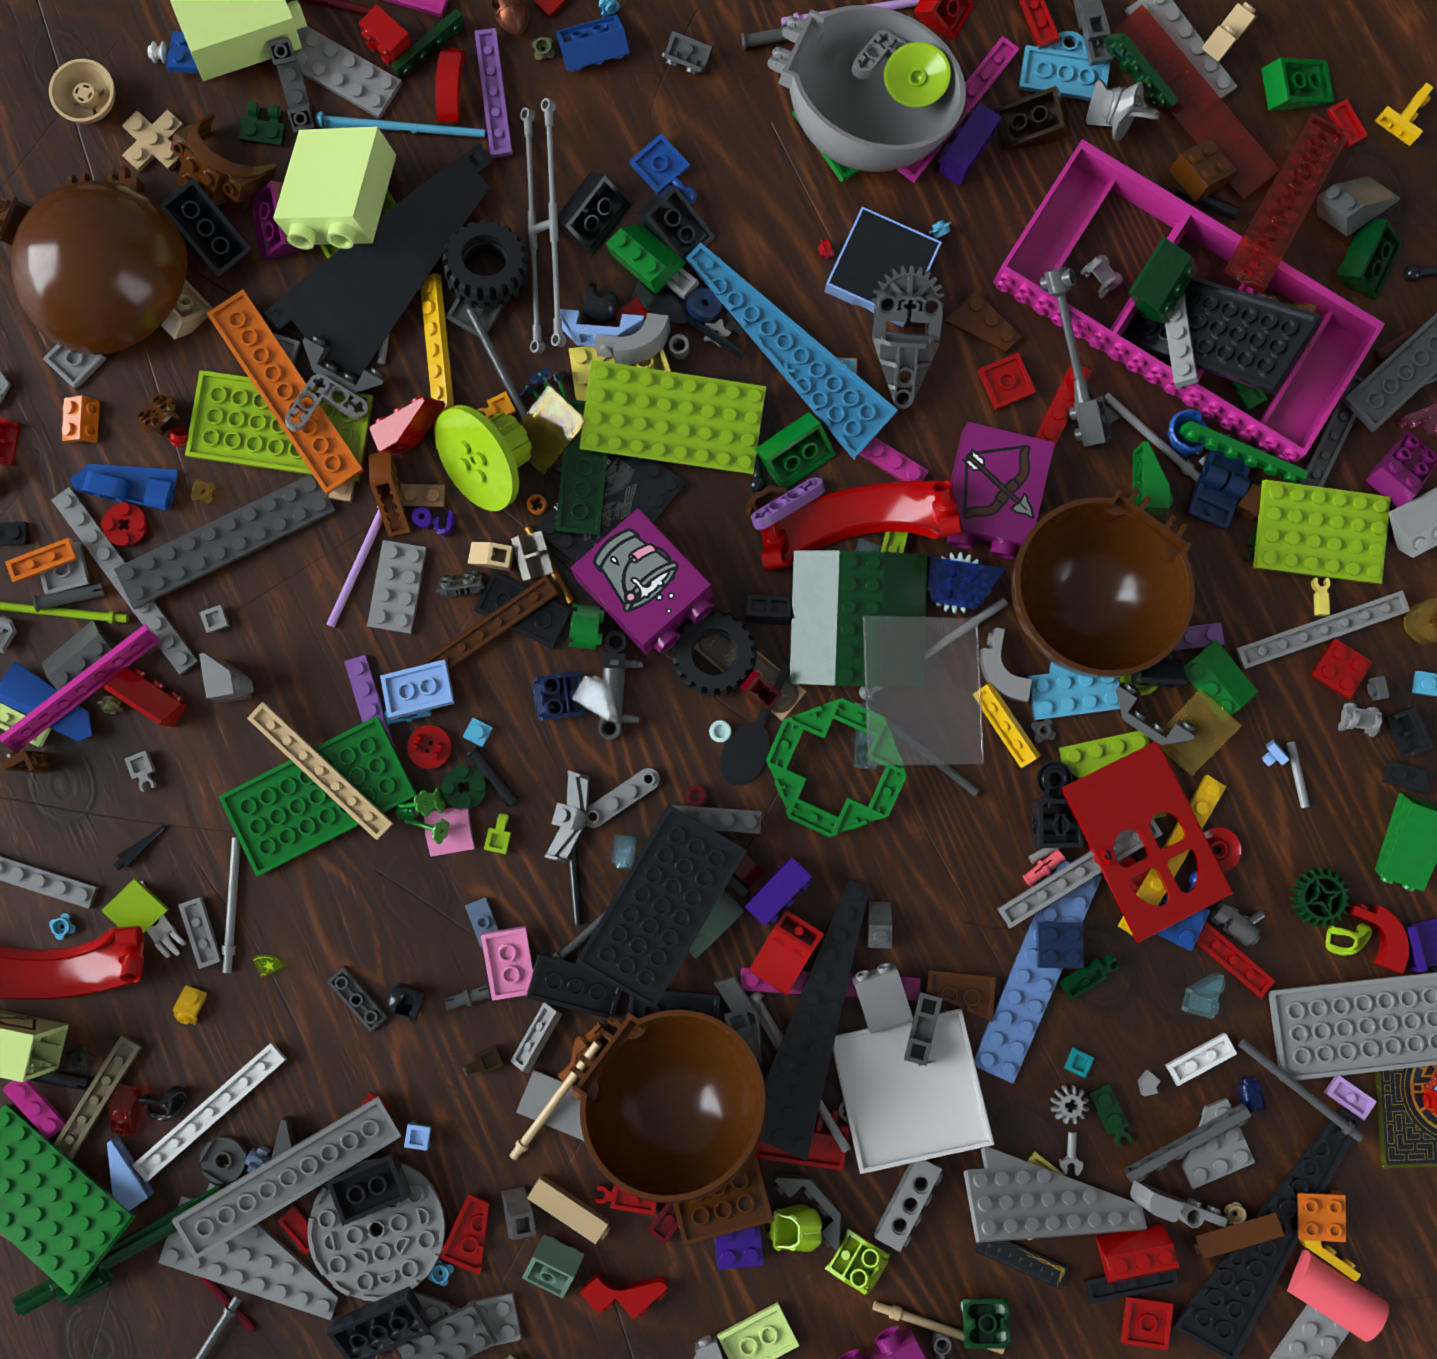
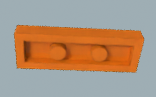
(41, 560)

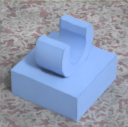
(1275, 753)

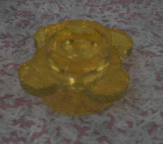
(198, 487)

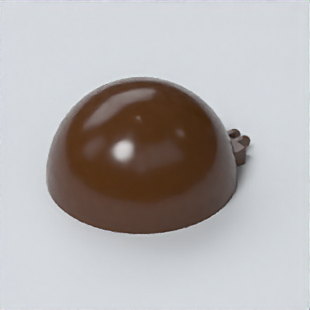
(98, 264)
(1103, 586)
(672, 1105)

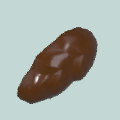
(762, 498)

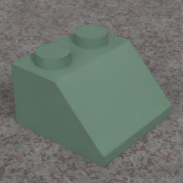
(553, 1266)

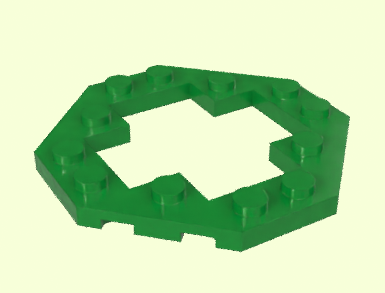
(791, 783)

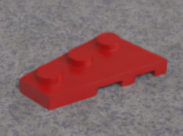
(466, 1238)

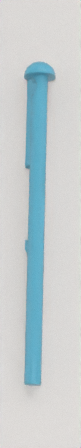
(344, 122)

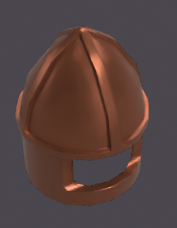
(512, 15)

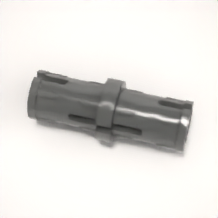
(467, 997)

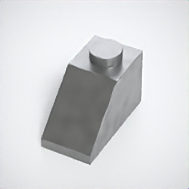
(879, 925)

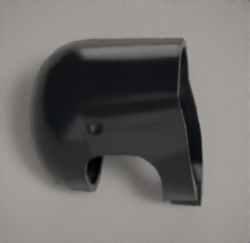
(600, 308)
(405, 1001)

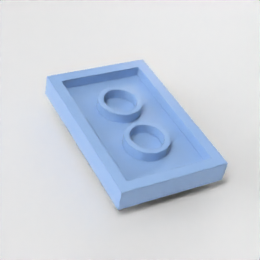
(417, 689)

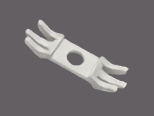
(161, 933)

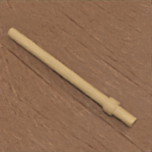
(896, 1313)

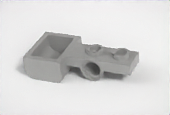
(1175, 1208)

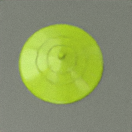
(917, 74)

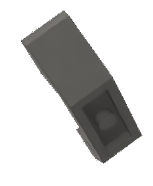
(293, 84)
(317, 351)
(1127, 696)
(793, 1182)

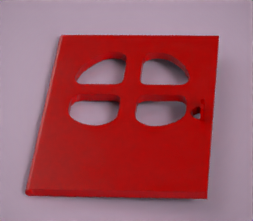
(1127, 798)

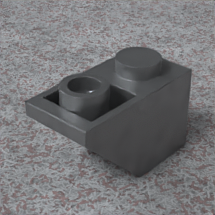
(518, 1214)

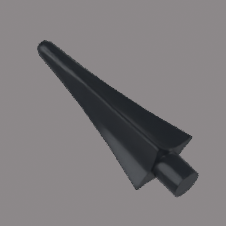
(130, 855)

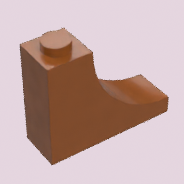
(387, 493)

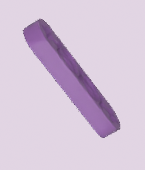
(787, 503)

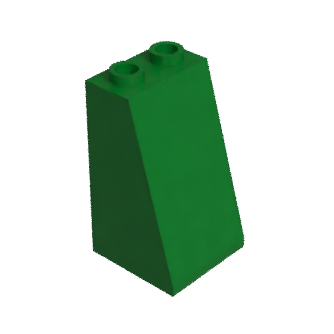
(1409, 844)

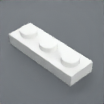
(1201, 1059)

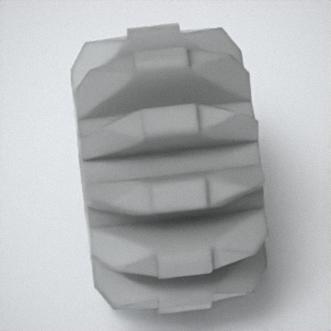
(1072, 1111)

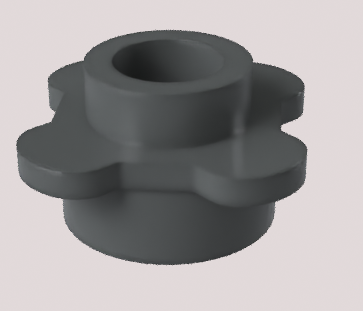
(1048, 734)

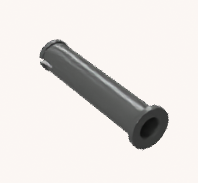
(762, 38)
(68, 596)

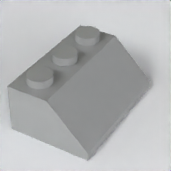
(1416, 524)
(224, 681)

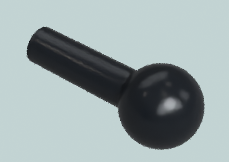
(1413, 272)
(757, 483)

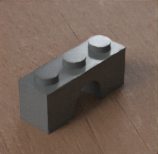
(922, 1029)

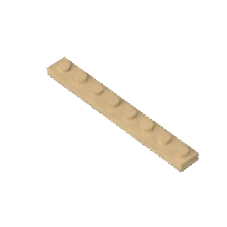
(320, 771)

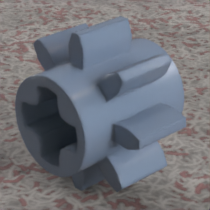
(257, 1158)

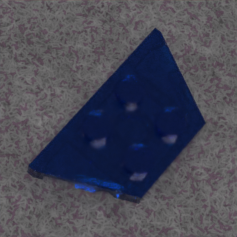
(960, 582)

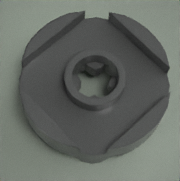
(211, 1163)

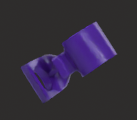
(424, 519)

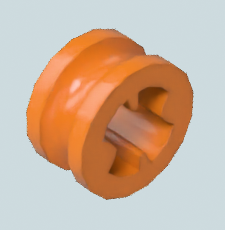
(543, 501)

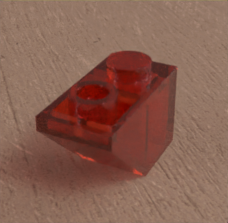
(124, 1110)

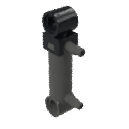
(614, 670)

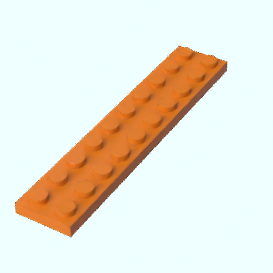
(280, 386)

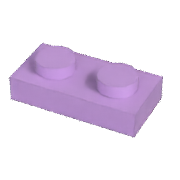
(1350, 1097)

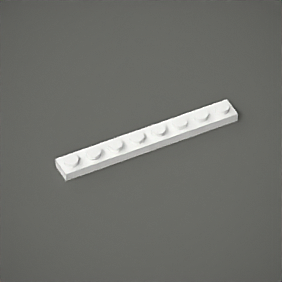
(209, 1112)

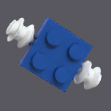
(177, 57)

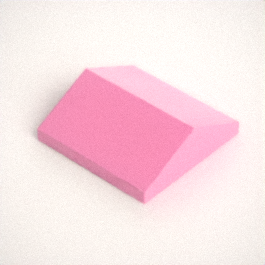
(459, 833)

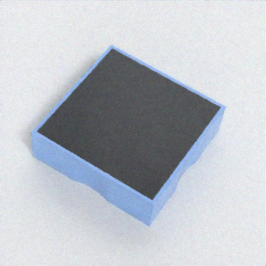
(874, 250)

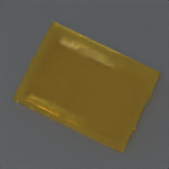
(550, 428)
(1214, 730)

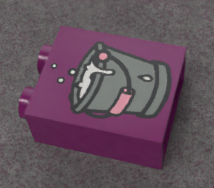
(644, 583)

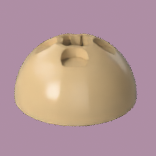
(82, 91)

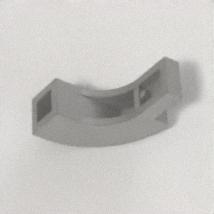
(638, 346)
(992, 668)

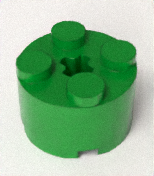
(585, 626)

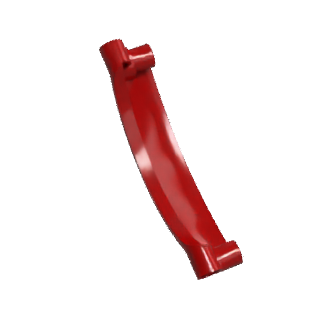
(903, 506)
(73, 971)

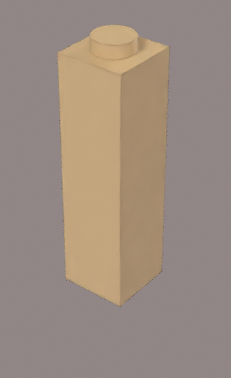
(569, 1209)

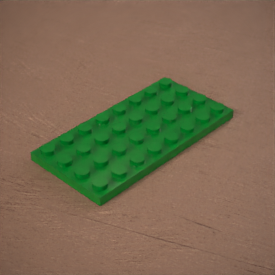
(289, 814)
(53, 1205)

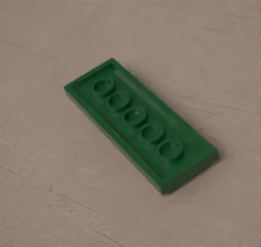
(581, 486)

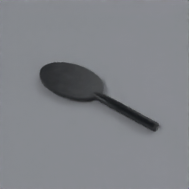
(669, 303)
(749, 745)

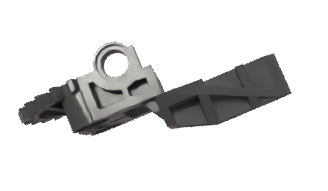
(907, 350)

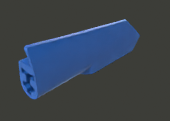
(134, 484)
(27, 691)

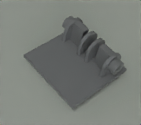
(449, 583)

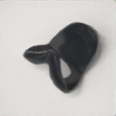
(172, 1102)

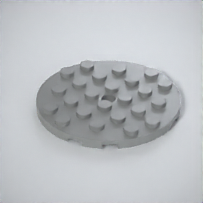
(385, 1263)

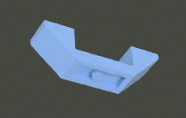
(585, 334)

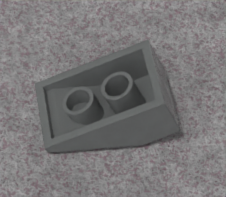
(1354, 203)

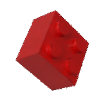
(384, 35)

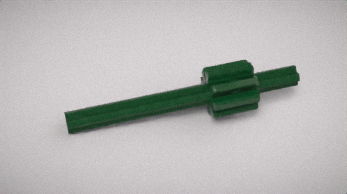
(103, 1273)

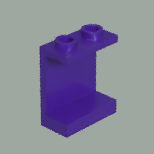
(1422, 944)

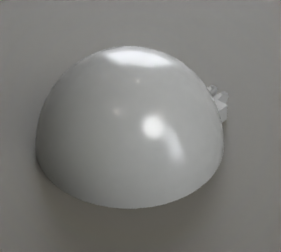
(857, 117)

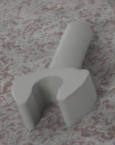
(1071, 1155)

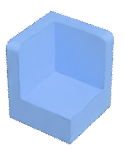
(417, 1136)

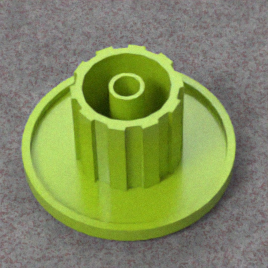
(482, 454)

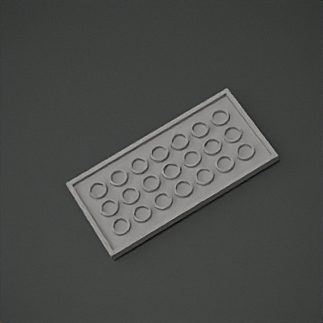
(1356, 1026)

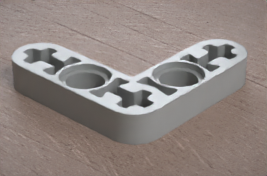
(890, 45)
(324, 394)

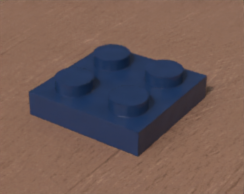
(1060, 945)

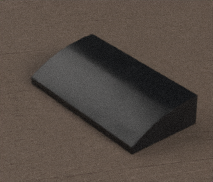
(379, 1326)

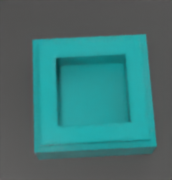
(1079, 1062)

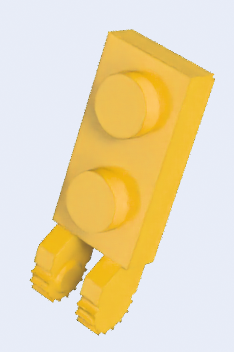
(1328, 1255)

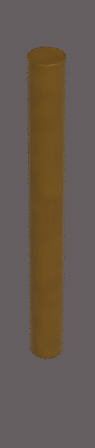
(556, 576)

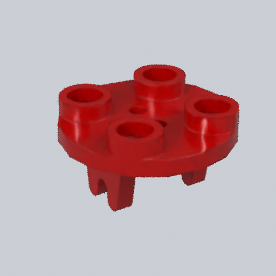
(439, 750)

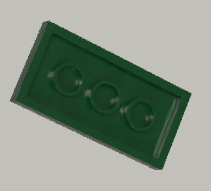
(1135, 64)

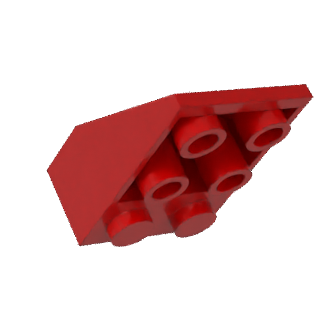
(406, 425)
(786, 952)

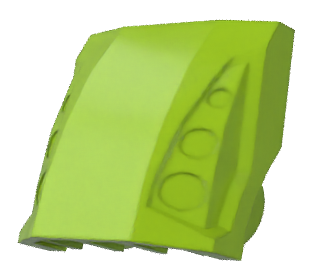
(858, 1262)

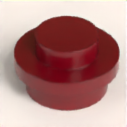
(696, 795)

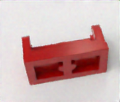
(8, 440)

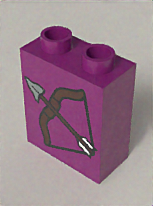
(998, 487)

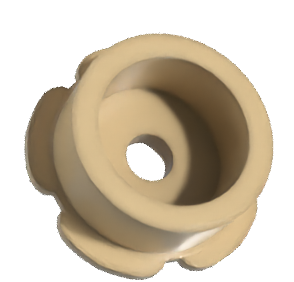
(1239, 1217)

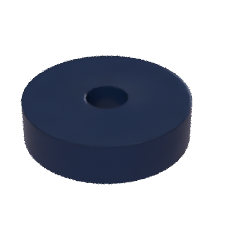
(699, 311)

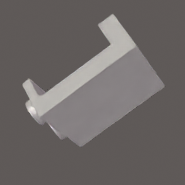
(882, 997)

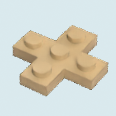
(152, 140)

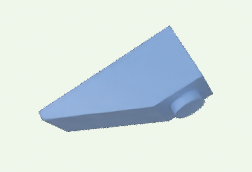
(126, 1182)

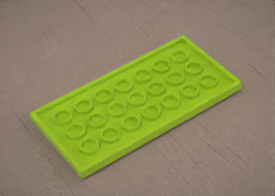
(672, 417)
(238, 427)

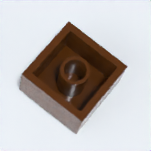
(1202, 170)

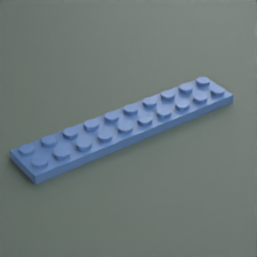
(1028, 989)

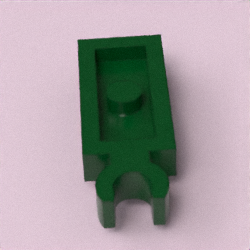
(1089, 976)
(1110, 1113)

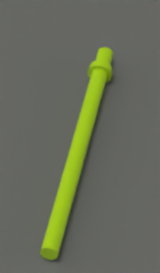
(112, 617)

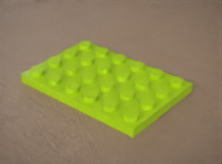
(1321, 532)

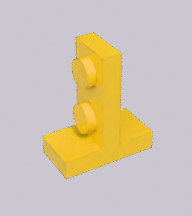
(1402, 124)

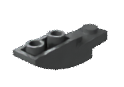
(1095, 29)

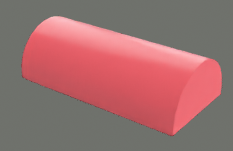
(1338, 1297)

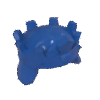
(1177, 441)

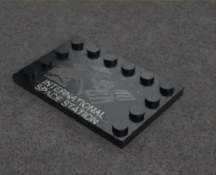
(629, 486)

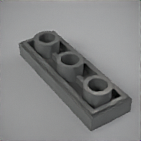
(347, 988)

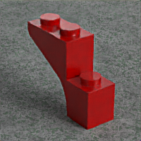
(633, 1296)

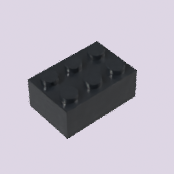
(369, 1188)

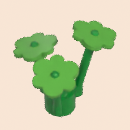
(425, 803)

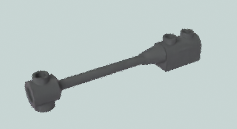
(1087, 410)

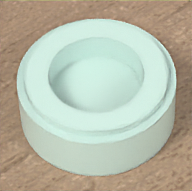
(720, 731)

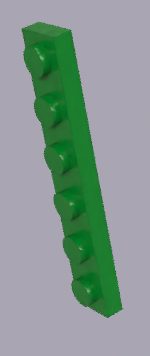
(1237, 450)

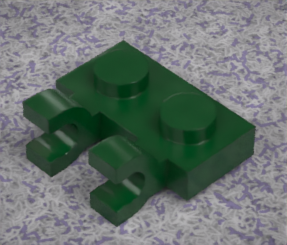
(260, 131)

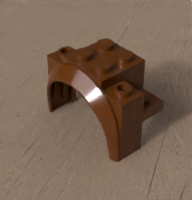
(216, 175)

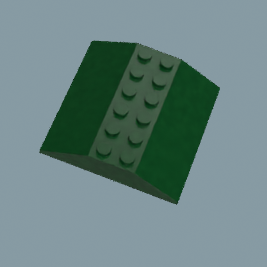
(829, 604)

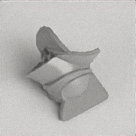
(1118, 107)

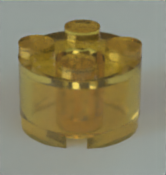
(1418, 622)

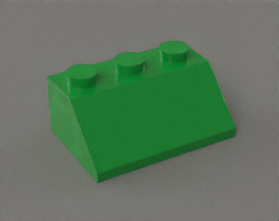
(644, 256)
(796, 451)
(1219, 677)

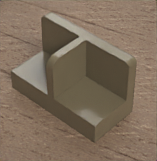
(533, 555)

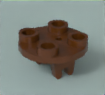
(157, 414)

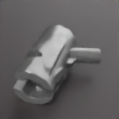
(1238, 926)

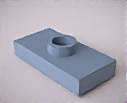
(481, 918)

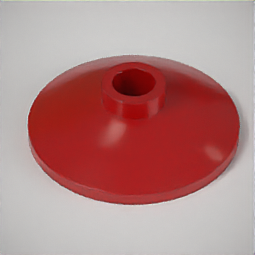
(1229, 846)

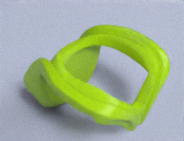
(1360, 936)

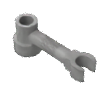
(940, 1348)

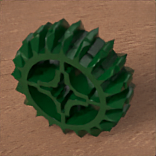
(1329, 913)

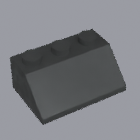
(77, 655)

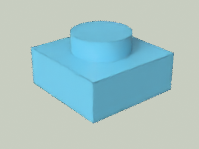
(1425, 683)
(477, 732)

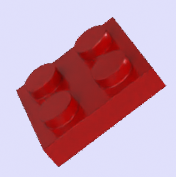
(1006, 381)
(1341, 668)
(1147, 1322)

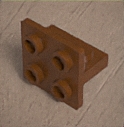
(11, 215)

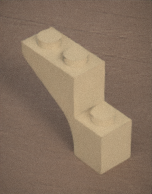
(1229, 31)

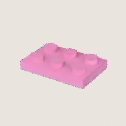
(507, 962)

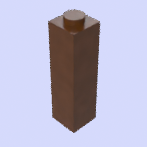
(1238, 1236)

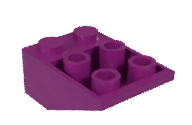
(1403, 469)

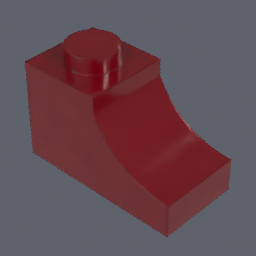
(761, 690)

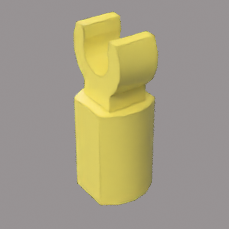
(1321, 598)

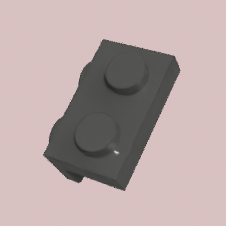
(687, 52)

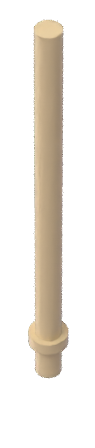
(523, 1144)

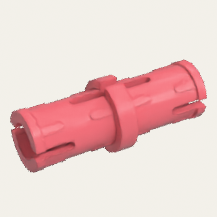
(1044, 868)

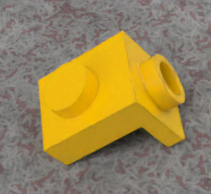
(189, 1005)

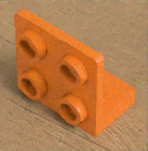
(1322, 1216)

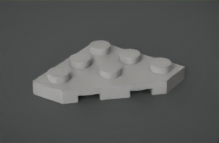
(1220, 1154)

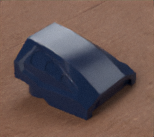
(554, 696)

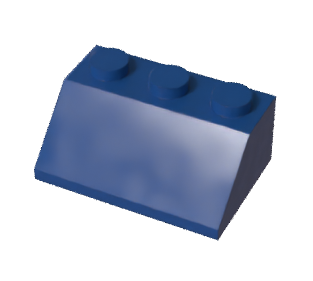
(592, 42)

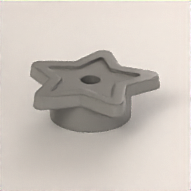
(718, 326)

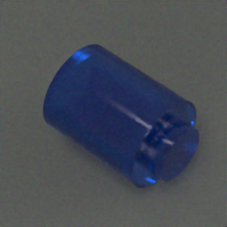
(1251, 1094)

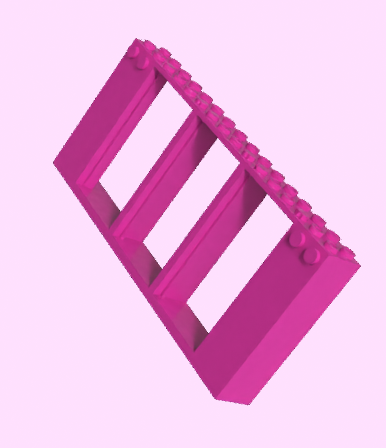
(1315, 378)

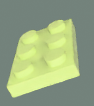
(759, 1336)

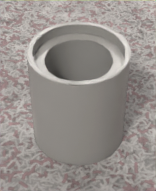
(678, 338)

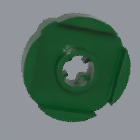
(464, 800)

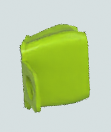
(794, 1229)

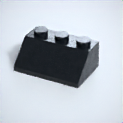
(592, 212)

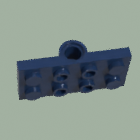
(1219, 489)

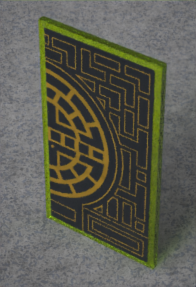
(1404, 1124)

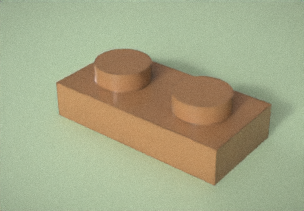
(423, 495)

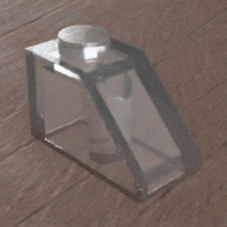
(597, 697)

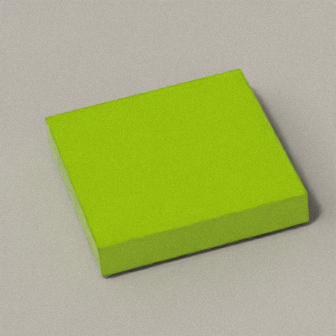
(135, 907)

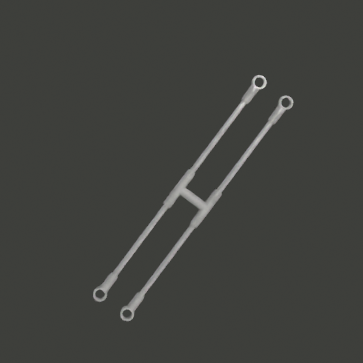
(528, 115)

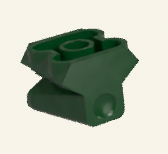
(986, 1323)

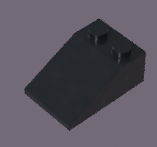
(675, 222)

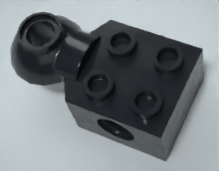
(1051, 815)

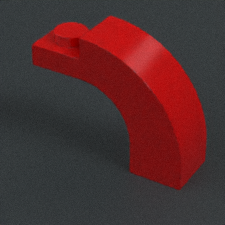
(449, 84)
(1394, 943)

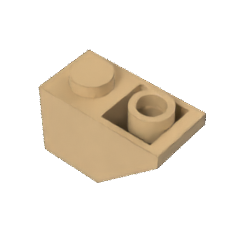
(491, 555)

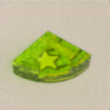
(267, 964)

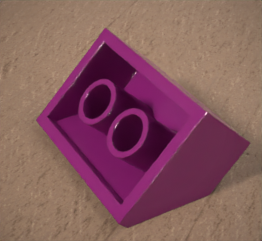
(270, 236)

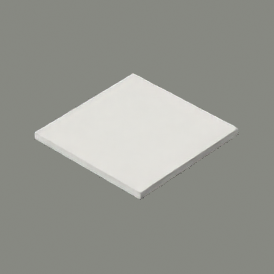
(906, 1109)

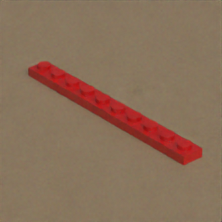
(1220, 948)

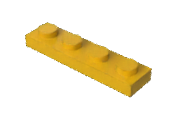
(1007, 726)

